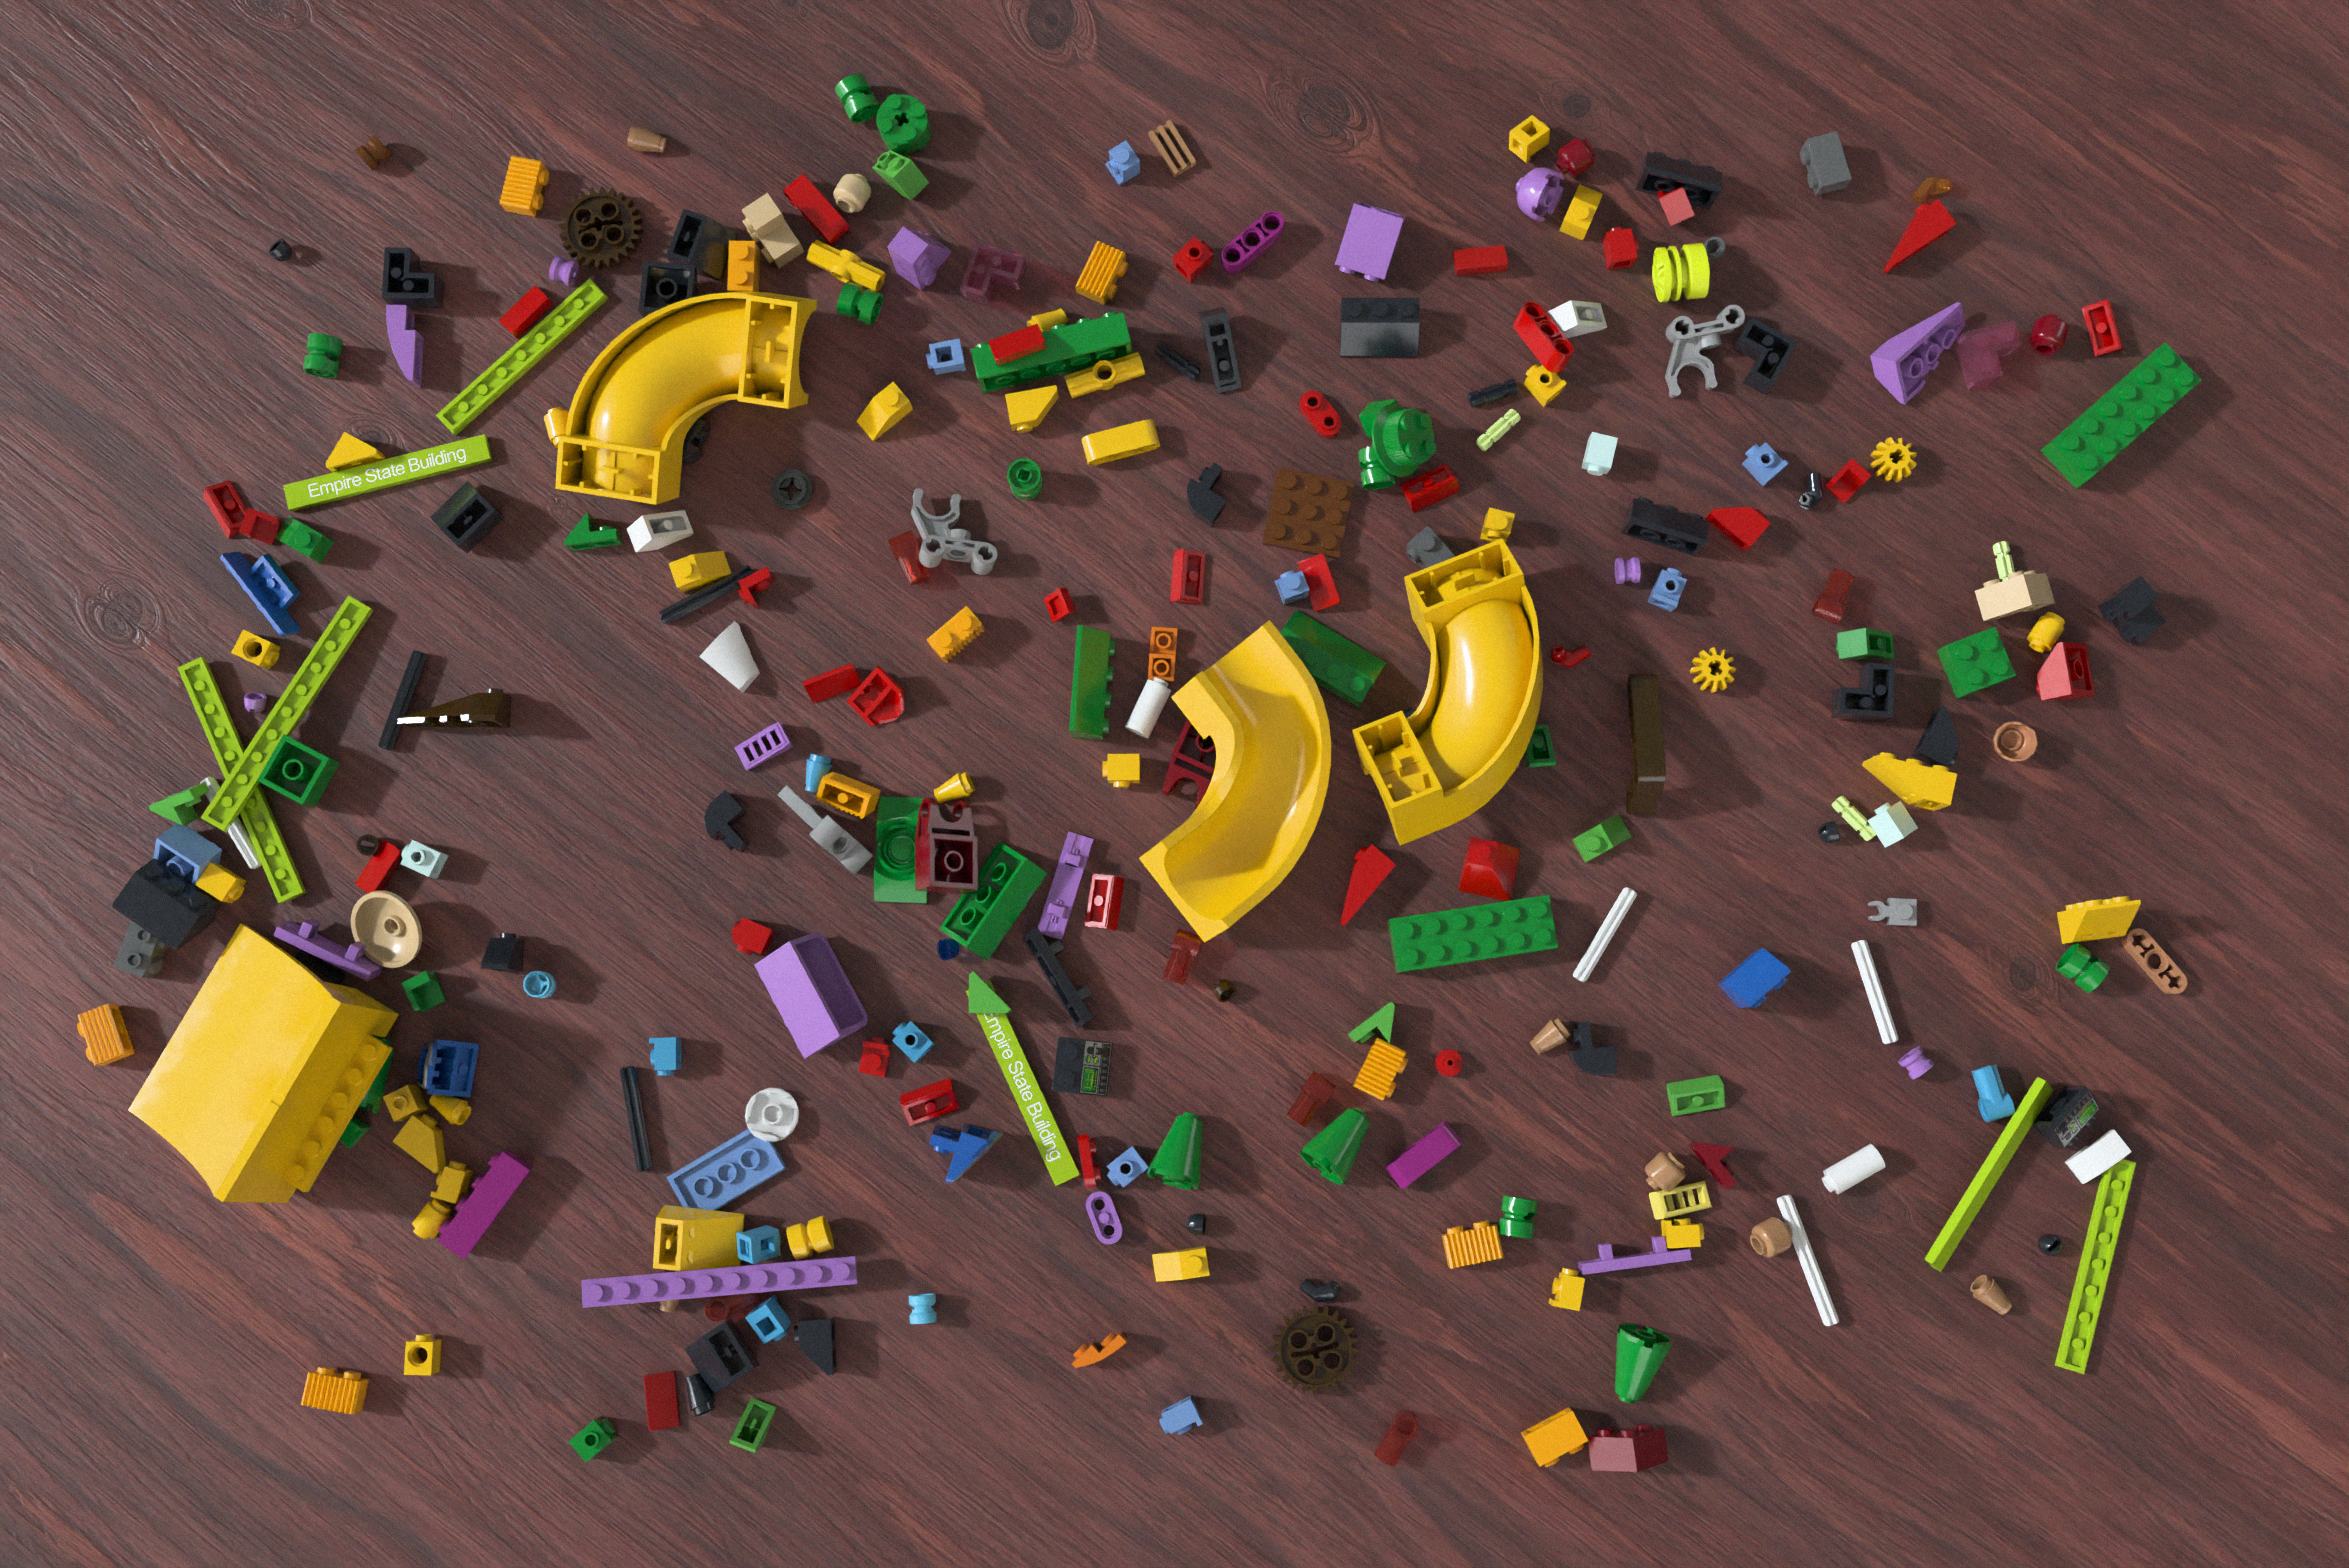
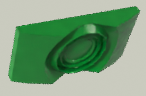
(896, 851)

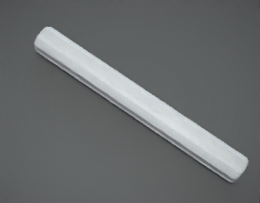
(1808, 1261)

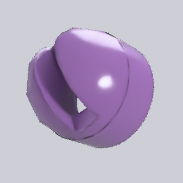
(255, 701)

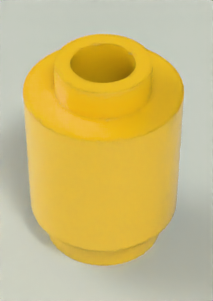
(556, 423)
(2046, 632)
(431, 1219)

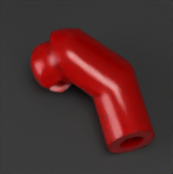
(1568, 658)

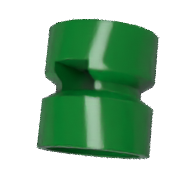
(856, 96)
(859, 303)
(323, 355)
(1374, 474)
(1025, 479)
(2079, 965)
(1518, 1217)

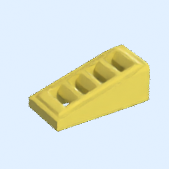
(1663, 1204)

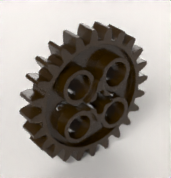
(597, 206)
(1320, 1374)

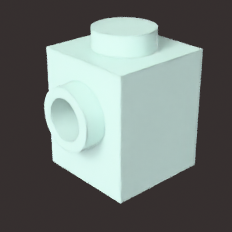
(1599, 454)
(1892, 823)
(423, 859)

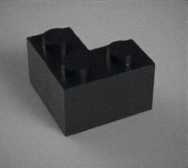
(405, 284)
(1768, 350)
(2132, 611)
(1871, 700)

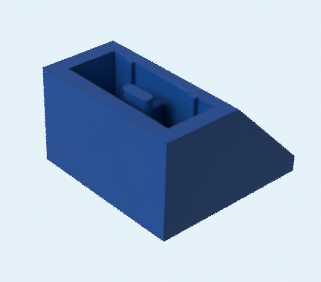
(1754, 978)

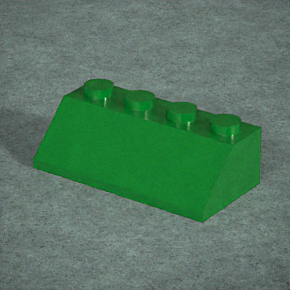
(1332, 659)
(1090, 683)
(988, 913)

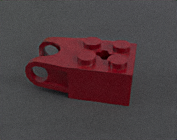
(1190, 761)
(945, 850)

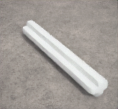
(237, 830)
(1604, 934)
(1874, 991)

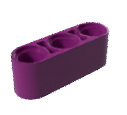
(1255, 231)
(1423, 1154)

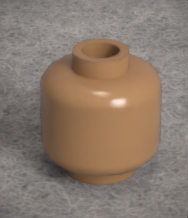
(1665, 1171)
(1771, 1237)

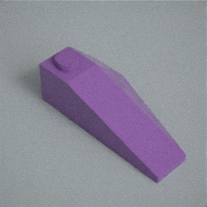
(1910, 355)

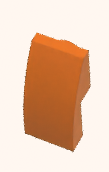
(1162, 653)
(1090, 1354)

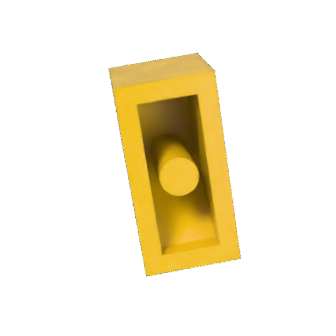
(1581, 212)
(1030, 407)
(884, 411)
(699, 570)
(423, 1142)
(1181, 1264)

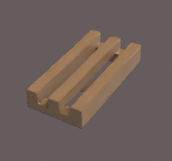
(1161, 130)

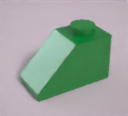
(304, 539)
(1865, 645)

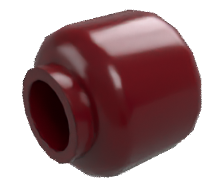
(1575, 157)
(2048, 334)

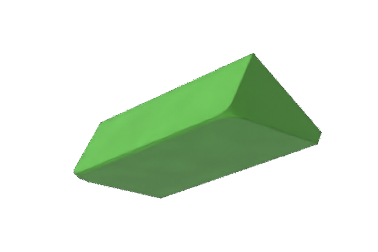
(1696, 1095)

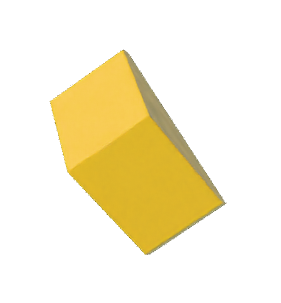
(352, 453)

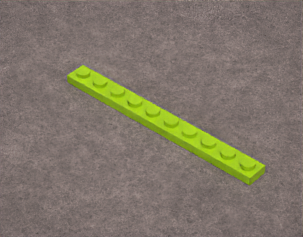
(287, 712)
(228, 750)

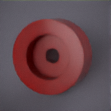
(1441, 1062)

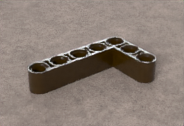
(1647, 745)

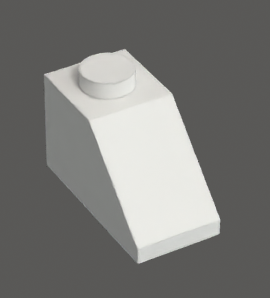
(1578, 318)
(659, 530)

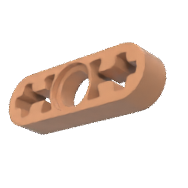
(2161, 981)

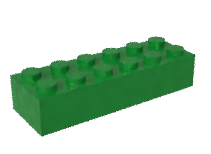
(1066, 351)
(2120, 415)
(1472, 934)

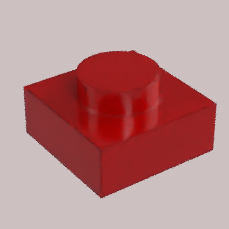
(1059, 604)

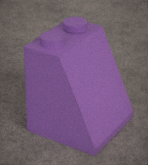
(1369, 241)

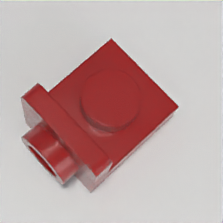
(757, 582)
(875, 1057)

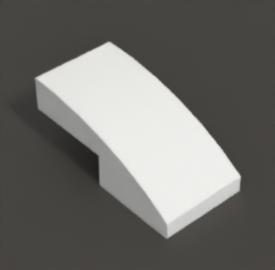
(2098, 1156)

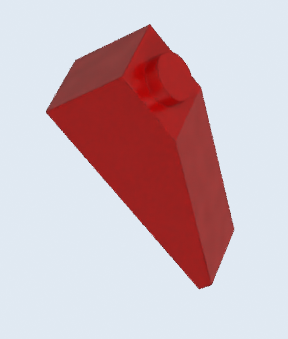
(1925, 228)
(1366, 876)

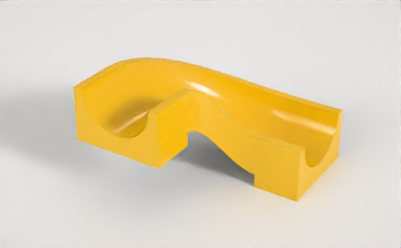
(667, 373)
(1477, 696)
(1264, 784)

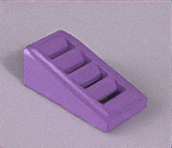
(758, 738)

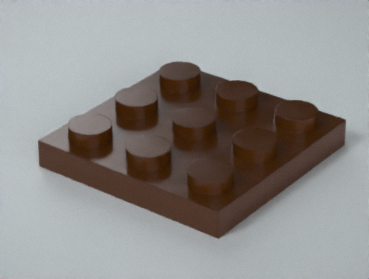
(1308, 513)

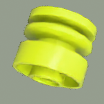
(1681, 273)

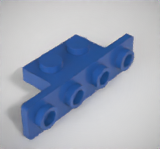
(267, 588)

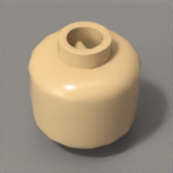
(852, 193)

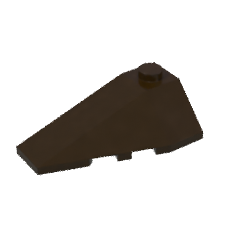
(472, 711)

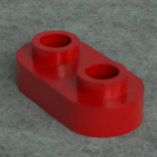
(1319, 413)
(1091, 1172)

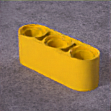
(1120, 442)

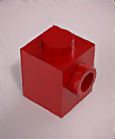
(1620, 248)
(1193, 259)
(752, 937)

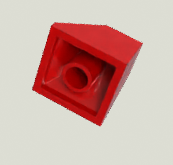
(2065, 673)
(1489, 869)

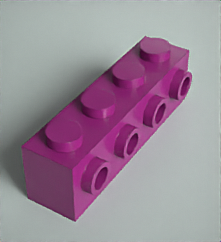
(485, 1203)

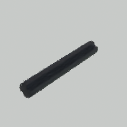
(704, 596)
(402, 700)
(635, 1119)

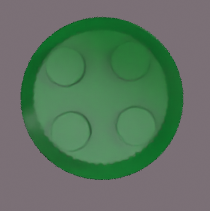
(1402, 439)

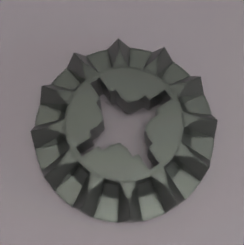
(783, 481)

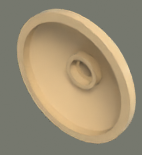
(387, 928)

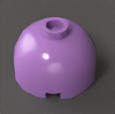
(1539, 192)

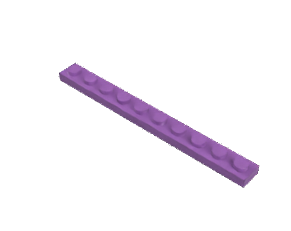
(719, 1281)

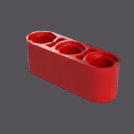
(816, 209)
(1543, 337)

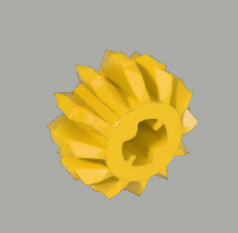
(1902, 456)
(1722, 670)

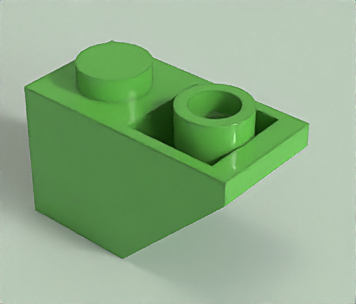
(900, 174)

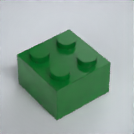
(1976, 662)
(298, 771)

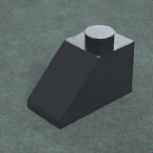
(1938, 740)
(504, 954)
(818, 1342)

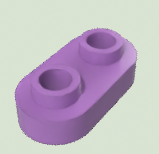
(1104, 1217)

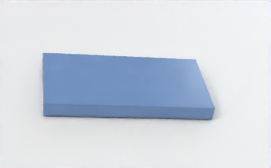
(726, 1172)

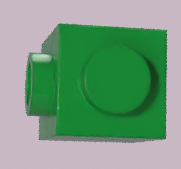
(593, 1438)

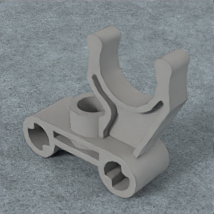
(1697, 338)
(948, 543)
(828, 833)

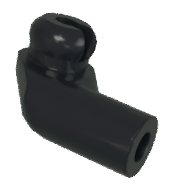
(1814, 493)
(1320, 1294)

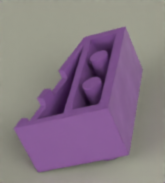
(917, 256)

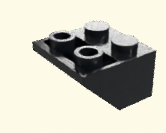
(701, 243)
(467, 517)
(722, 1356)

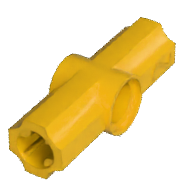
(845, 266)
(1121, 370)

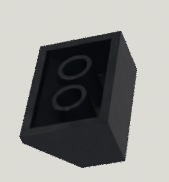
(1667, 174)
(1379, 327)
(1666, 526)
(165, 904)

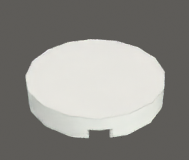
(772, 1114)

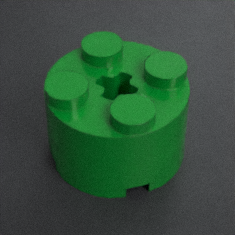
(913, 117)

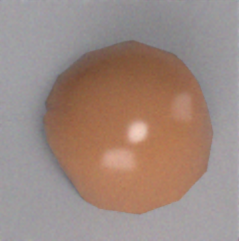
(2015, 741)

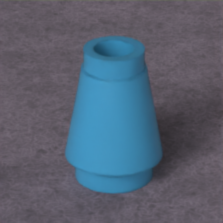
(816, 768)

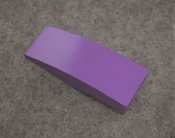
(405, 342)

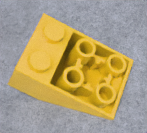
(1912, 782)
(2097, 919)
(696, 1238)

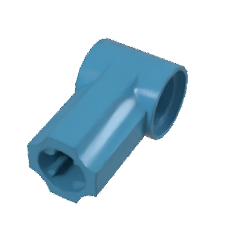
(1993, 1100)

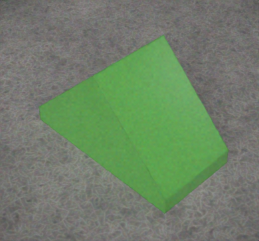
(983, 998)
(753, 1425)

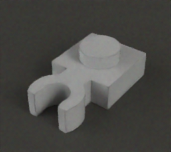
(1898, 911)

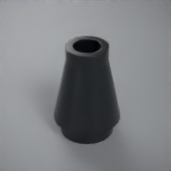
(699, 1396)

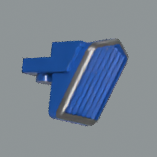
(447, 1067)
(967, 1147)

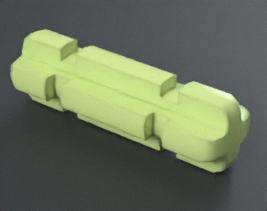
(1498, 429)
(2004, 560)
(1854, 817)

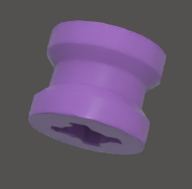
(564, 271)
(1627, 570)
(1916, 1062)

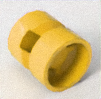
(806, 1239)

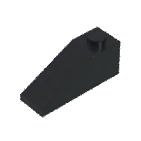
(1220, 349)

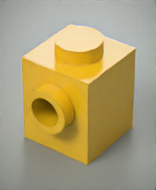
(1122, 769)

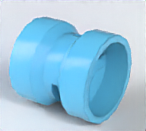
(533, 984)
(922, 1311)

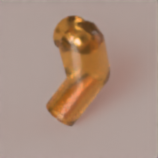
(1931, 185)

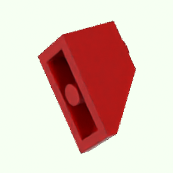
(1739, 524)

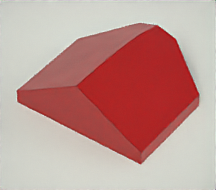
(878, 698)

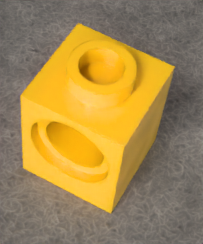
(246, 647)
(221, 883)
(405, 1102)
(414, 1364)

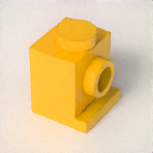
(1528, 138)
(1543, 391)
(1497, 525)
(452, 1182)
(1682, 1233)
(1568, 1290)

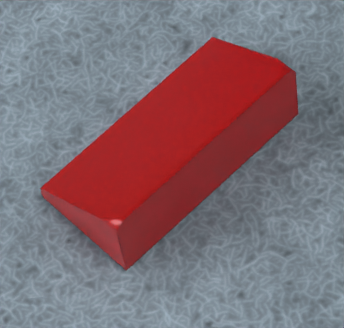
(1480, 260)
(526, 312)
(2103, 328)
(1017, 344)
(1430, 487)
(226, 507)
(1188, 576)
(1320, 582)
(832, 683)
(380, 867)
(1104, 901)
(929, 1102)
(661, 1400)

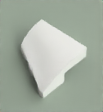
(732, 657)

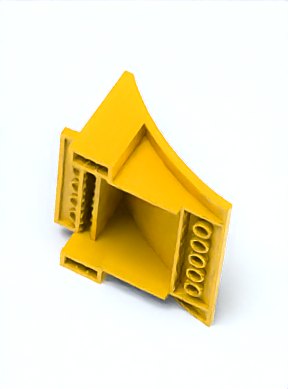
(264, 1072)

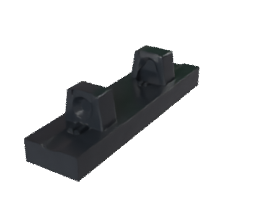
(1058, 979)

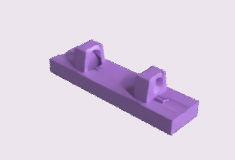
(1065, 885)
(349, 959)
(1660, 1255)

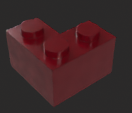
(1629, 1449)

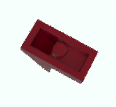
(1710, 1157)

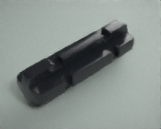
(1177, 361)
(1492, 393)
(320, 967)

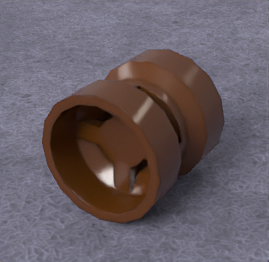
(373, 152)

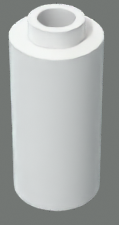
(1148, 707)
(1853, 1169)

